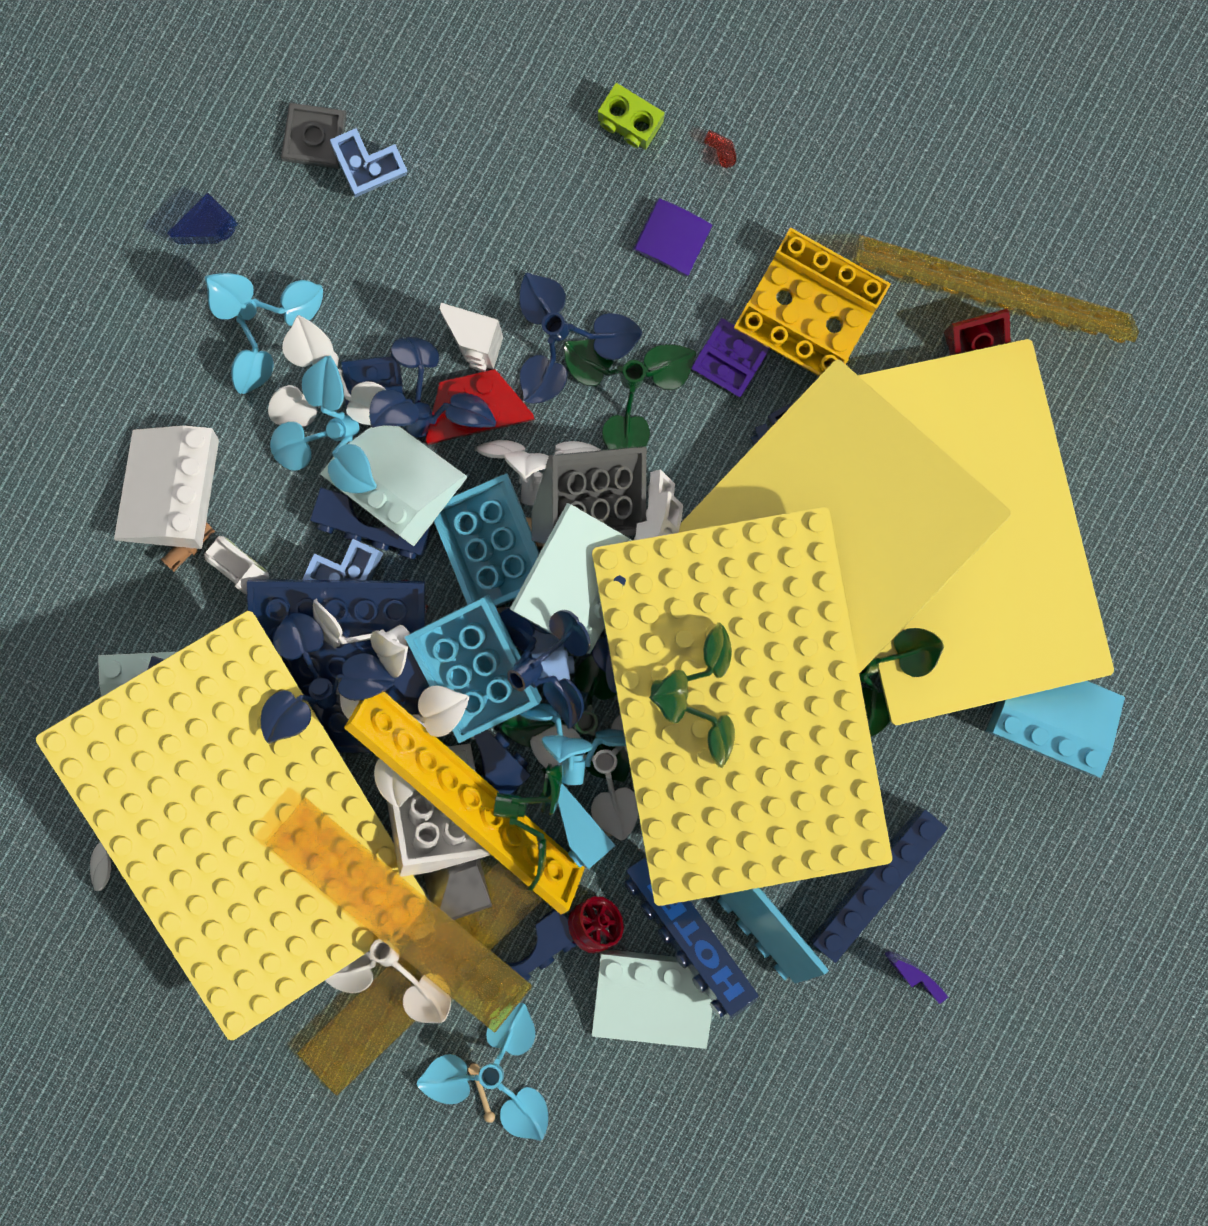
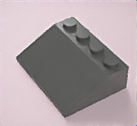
(598, 482)

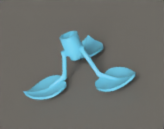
(231, 296)
(289, 446)
(570, 750)
(448, 1079)

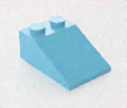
(582, 833)

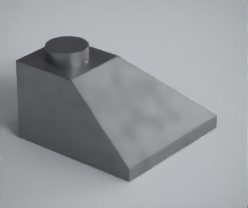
(459, 889)

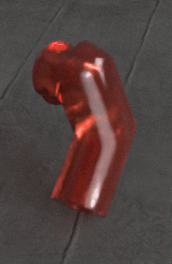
(724, 147)

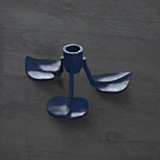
(540, 303)
(393, 409)
(572, 634)
(288, 716)

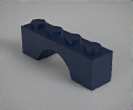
(337, 512)
(552, 937)

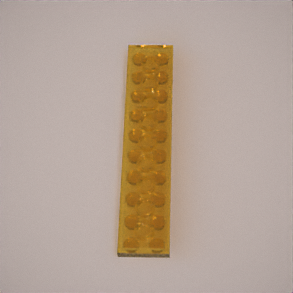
(1005, 291)
(399, 914)
(378, 1014)

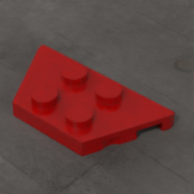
(492, 389)

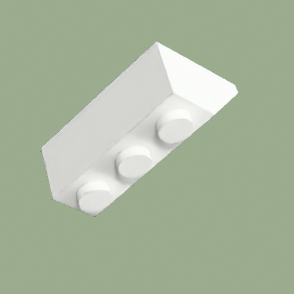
(475, 335)

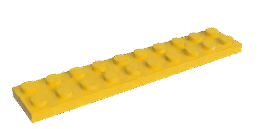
(462, 796)

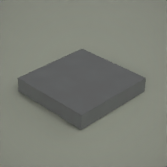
(309, 135)

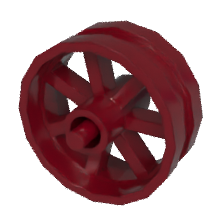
(583, 927)

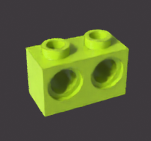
(636, 111)

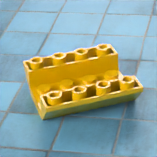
(821, 289)

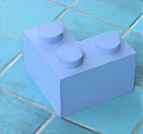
(363, 170)
(357, 564)
(558, 662)

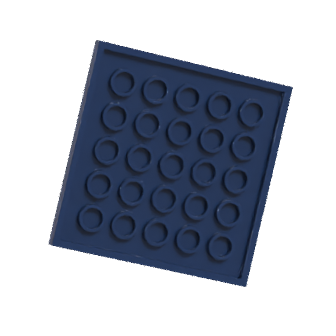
(359, 610)

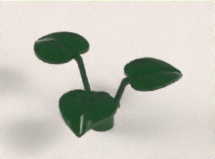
(666, 363)
(917, 655)
(587, 679)
(672, 694)
(514, 806)

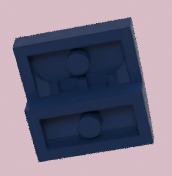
(377, 369)

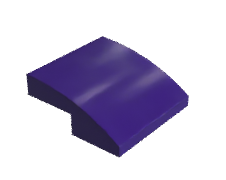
(672, 237)
(730, 358)
(913, 974)

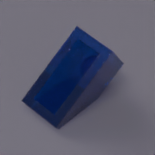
(204, 224)

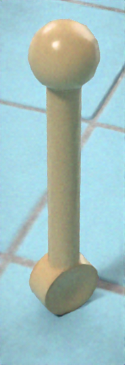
(489, 1116)

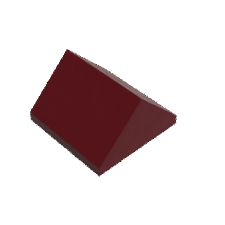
(979, 332)

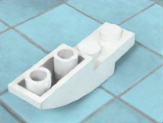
(663, 510)

